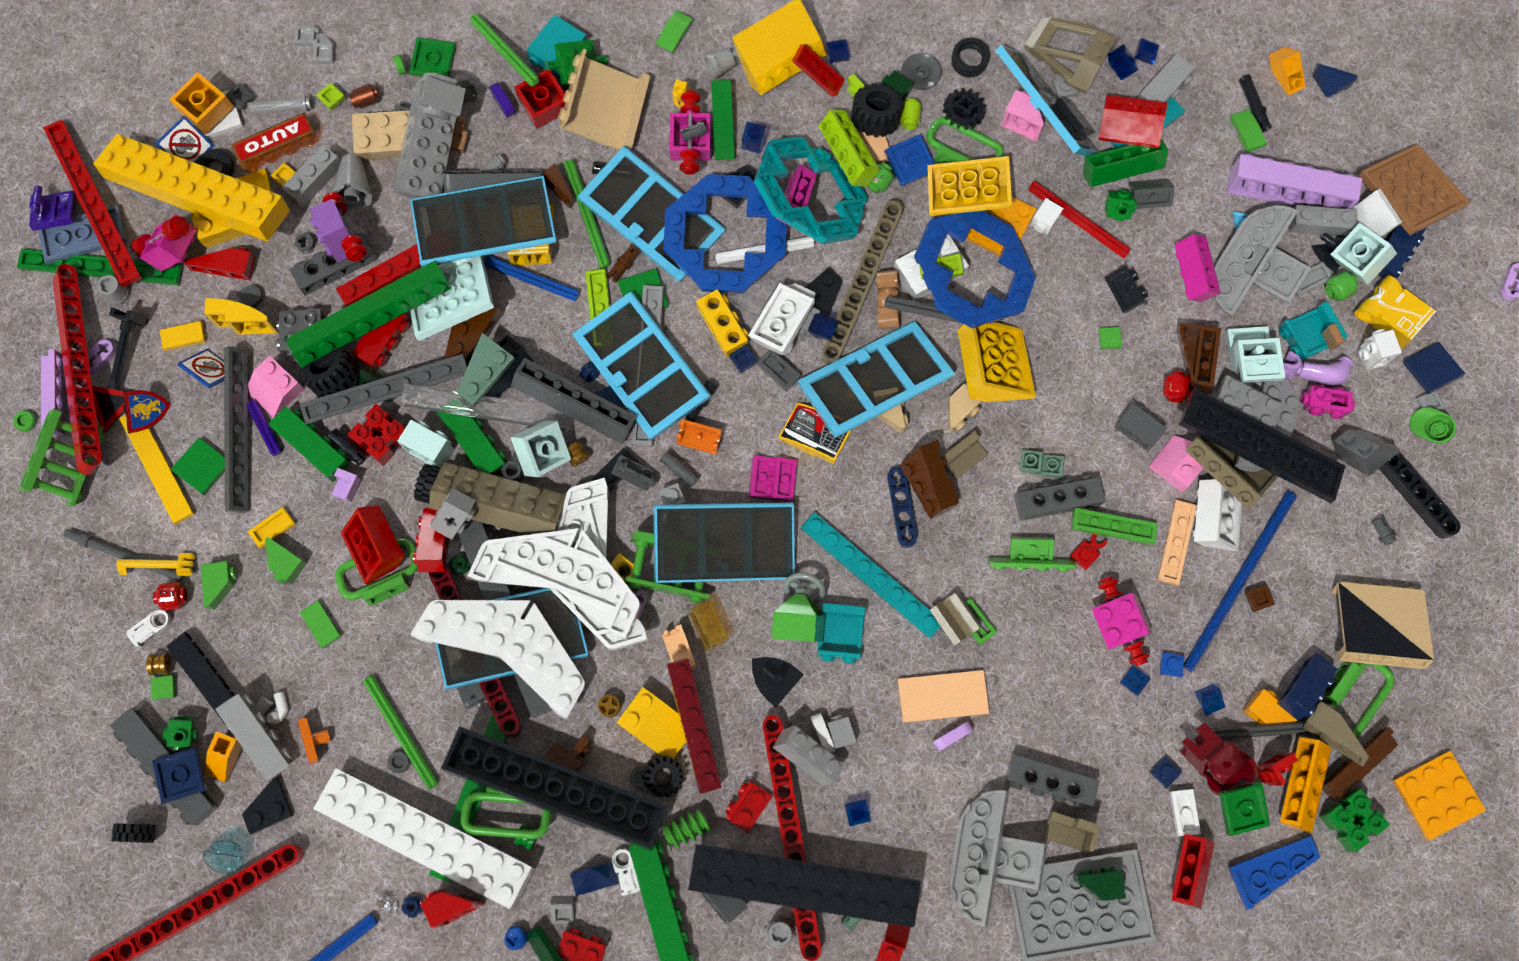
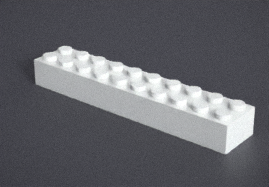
(424, 839)

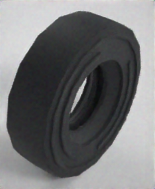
(220, 155)

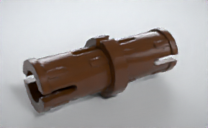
(623, 263)

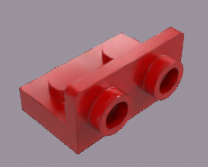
(1270, 770)
(748, 806)
(579, 948)

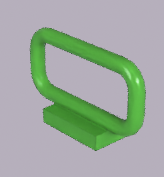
(946, 154)
(383, 588)
(1345, 679)
(494, 796)

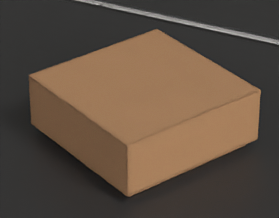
(1333, 337)

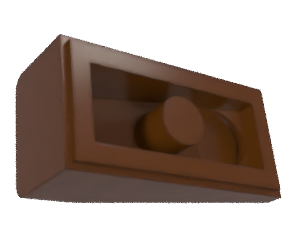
(556, 183)

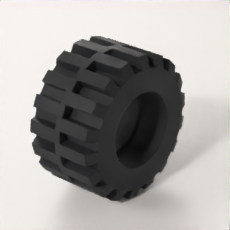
(866, 107)
(330, 373)

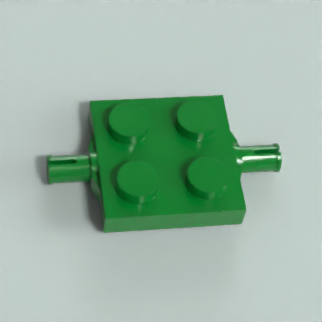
(565, 56)

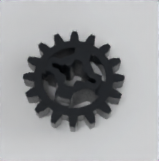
(964, 107)

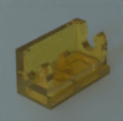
(708, 625)

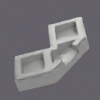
(322, 47)

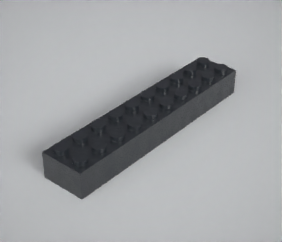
(555, 788)
(804, 885)

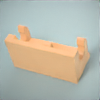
(678, 646)

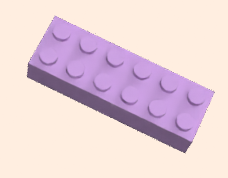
(1292, 183)

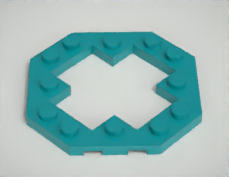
(801, 218)

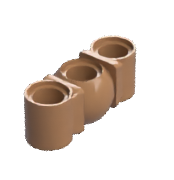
(888, 285)

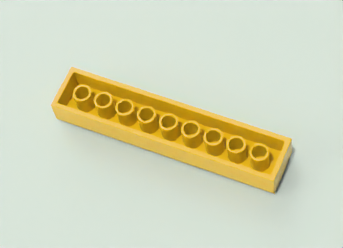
(192, 187)

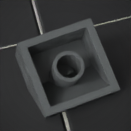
(1363, 450)

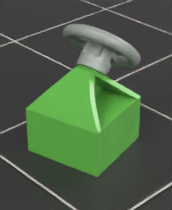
(798, 616)

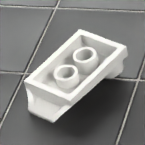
(783, 317)

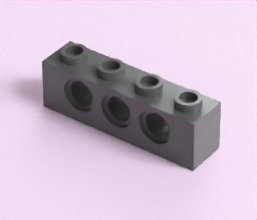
(328, 273)
(1089, 486)
(1086, 786)

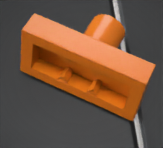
(312, 740)

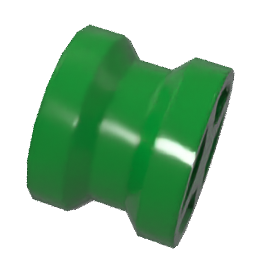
(528, 843)

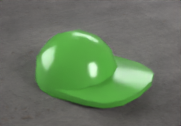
(1433, 425)

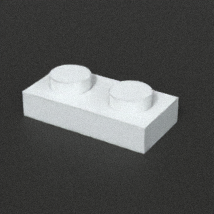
(1185, 812)

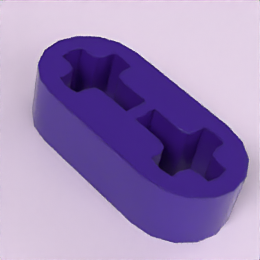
(502, 100)

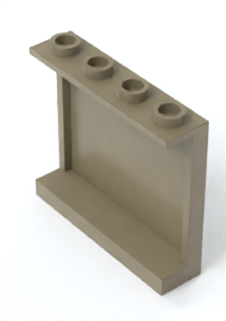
(1219, 462)

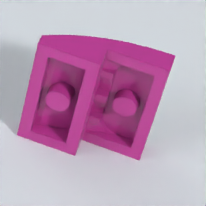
(772, 478)

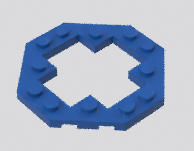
(692, 261)
(938, 277)

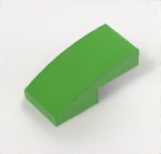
(674, 31)
(1249, 130)

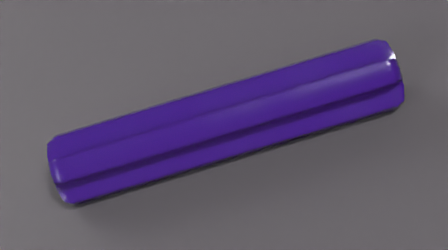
(263, 427)

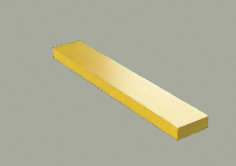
(160, 474)

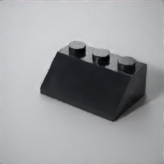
(506, 379)

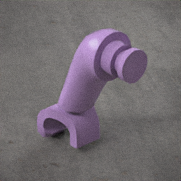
(1330, 374)

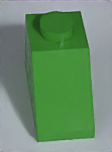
(282, 562)
(217, 582)

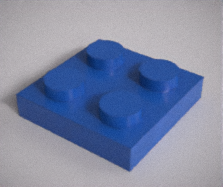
(909, 160)

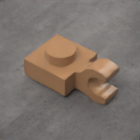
(459, 136)

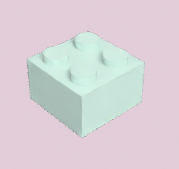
(1363, 253)
(425, 444)
(540, 448)

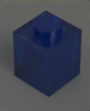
(753, 137)

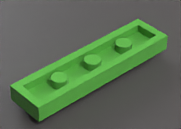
(1114, 526)

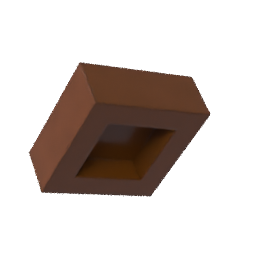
(1259, 598)

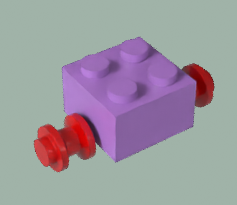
(335, 231)

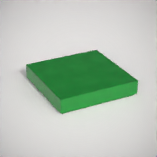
(432, 57)
(636, 282)
(200, 466)
(1244, 808)

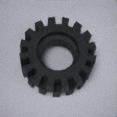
(425, 482)
(650, 773)
(133, 833)

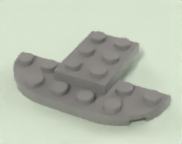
(1255, 260)
(1273, 405)
(986, 857)

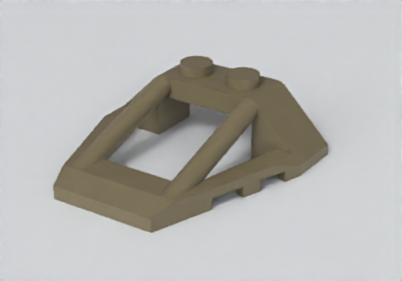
(1089, 62)

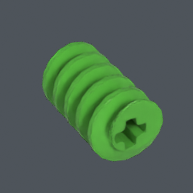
(686, 829)

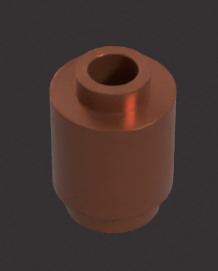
(364, 96)

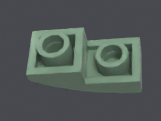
(1040, 464)

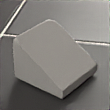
(562, 910)

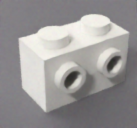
(1379, 349)

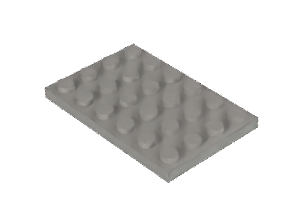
(1070, 920)

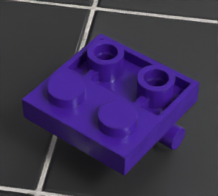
(51, 209)

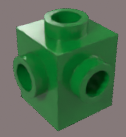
(1120, 205)
(182, 725)

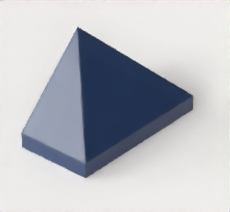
(1333, 80)
(594, 879)

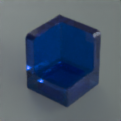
(1122, 62)

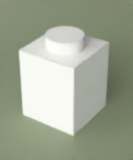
(1046, 216)

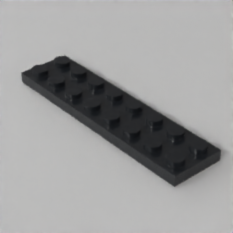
(1262, 445)

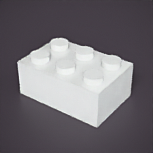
(910, 272)

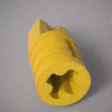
(679, 88)

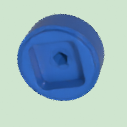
(516, 938)

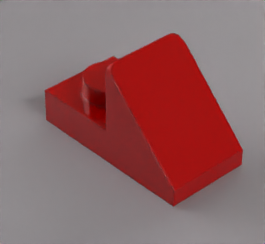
(893, 943)

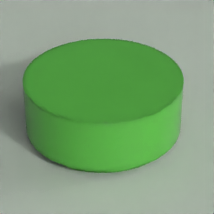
(399, 64)
(25, 421)

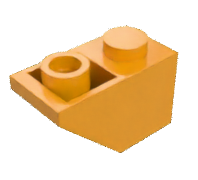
(1288, 69)
(1265, 710)
(222, 756)

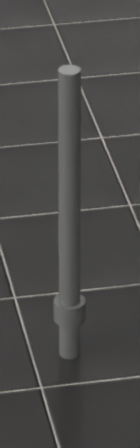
(87, 541)

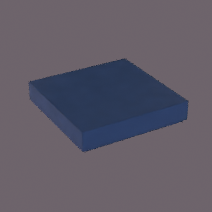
(1433, 368)
(179, 775)

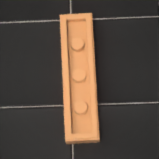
(1177, 542)

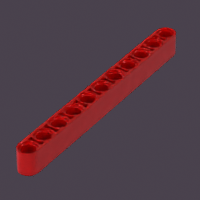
(76, 376)
(785, 825)
(199, 906)

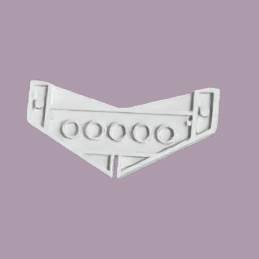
(588, 510)
(576, 572)
(499, 631)

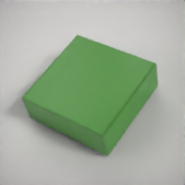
(1110, 338)
(163, 687)

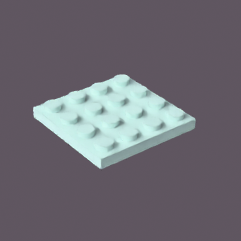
(466, 298)

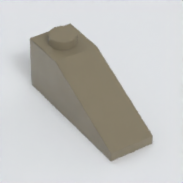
(1333, 730)

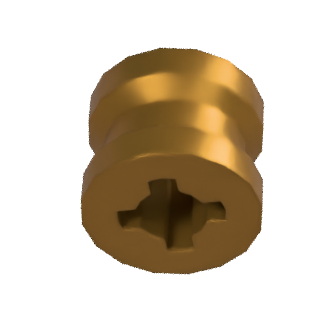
(577, 454)
(158, 664)
(608, 702)

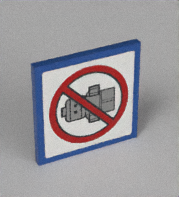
(184, 141)
(205, 368)

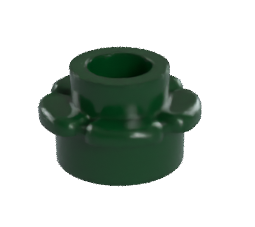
(464, 568)

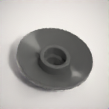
(923, 64)

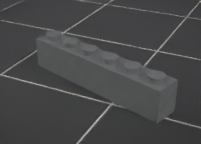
(573, 400)
(148, 745)

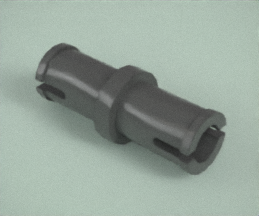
(679, 468)

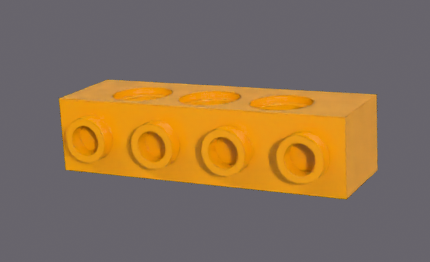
(1305, 784)

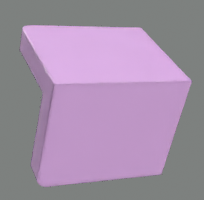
(346, 485)

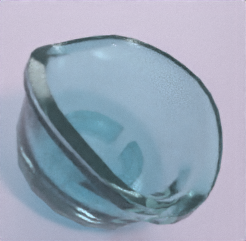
(223, 855)

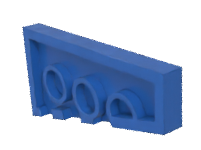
(1266, 872)

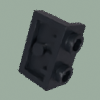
(1126, 289)

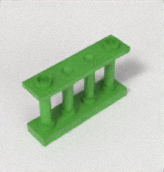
(39, 461)
(642, 542)

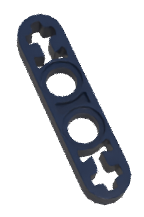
(898, 508)

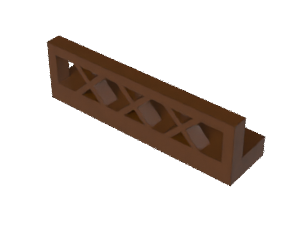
(1351, 773)

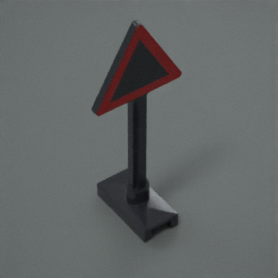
(110, 400)

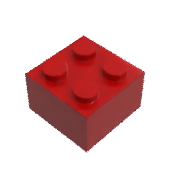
(542, 100)

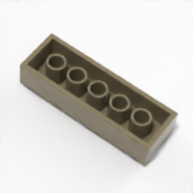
(500, 500)

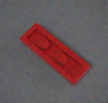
(818, 70)

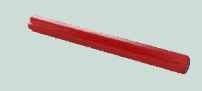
(1081, 220)

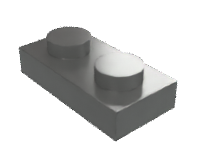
(778, 370)

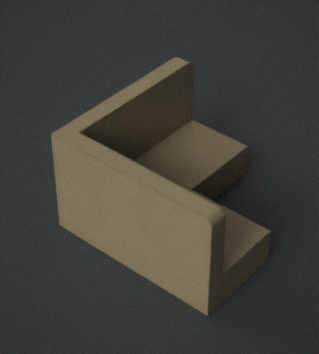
(1071, 832)

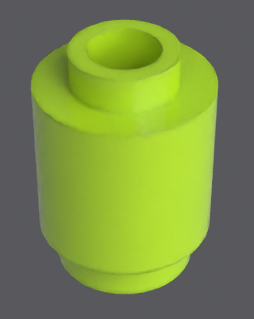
(910, 114)

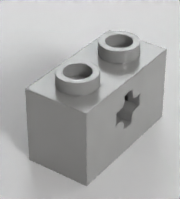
(452, 514)

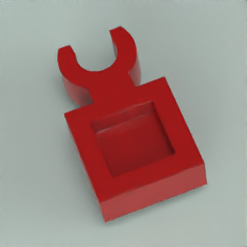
(1087, 553)

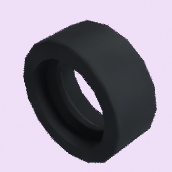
(965, 70)

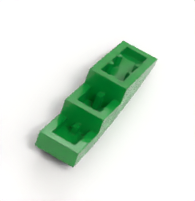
(722, 119)

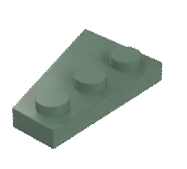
(484, 370)

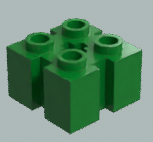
(1341, 818)

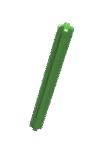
(501, 46)
(587, 215)
(400, 732)

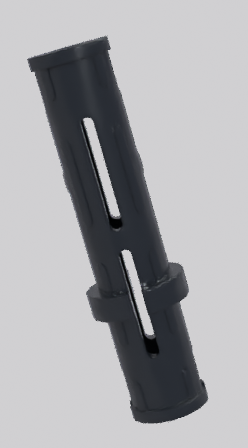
(1255, 103)

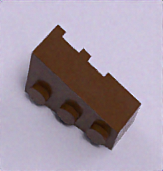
(466, 334)
(1199, 354)
(929, 480)

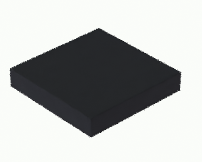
(1074, 116)

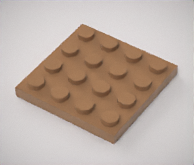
(1415, 188)

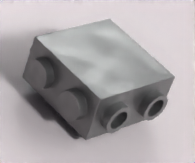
(293, 321)

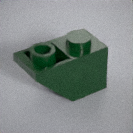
(1103, 885)

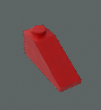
(227, 263)

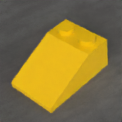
(653, 724)

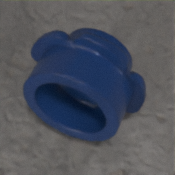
(589, 372)
(406, 907)

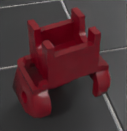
(1223, 759)

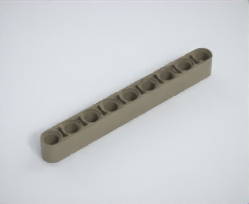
(866, 274)

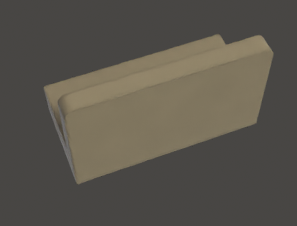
(964, 456)
(955, 618)

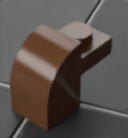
(569, 759)

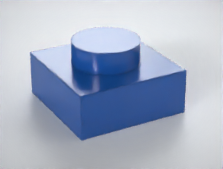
(1171, 665)

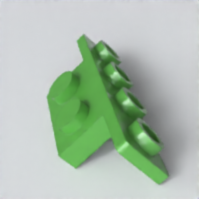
(1031, 553)

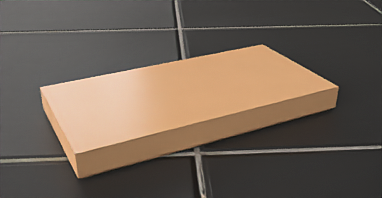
(943, 696)

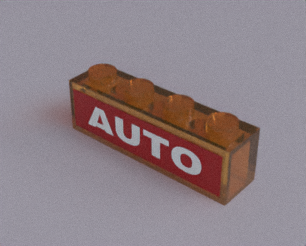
(275, 142)

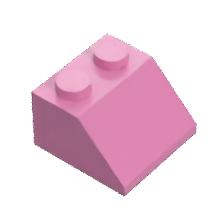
(1023, 117)
(273, 386)
(1176, 464)

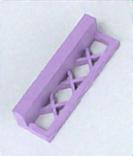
(52, 386)

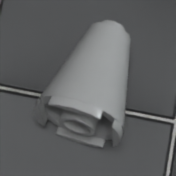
(352, 183)

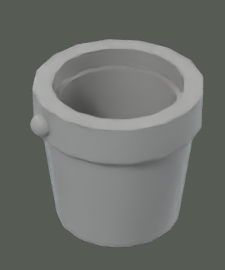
(719, 62)
(112, 290)
(779, 932)

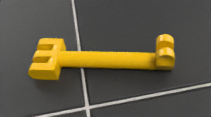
(182, 565)

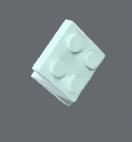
(1255, 354)

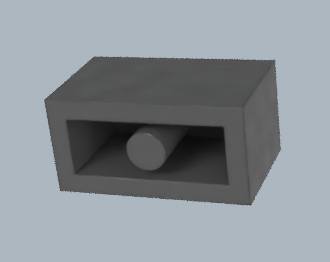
(1141, 427)

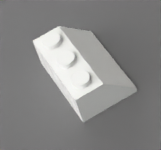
(1217, 517)

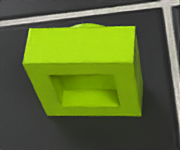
(854, 84)
(330, 96)

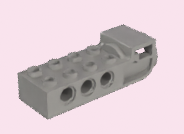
(428, 136)

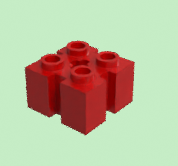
(366, 435)

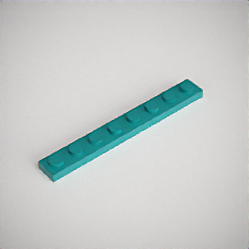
(871, 575)

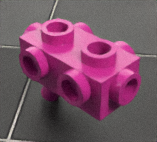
(1320, 401)

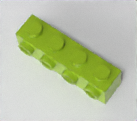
(848, 148)

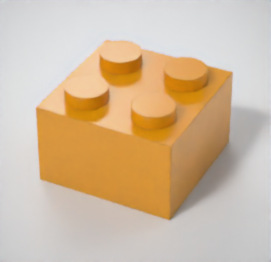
(201, 103)

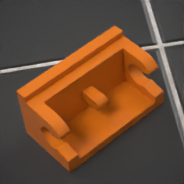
(699, 436)

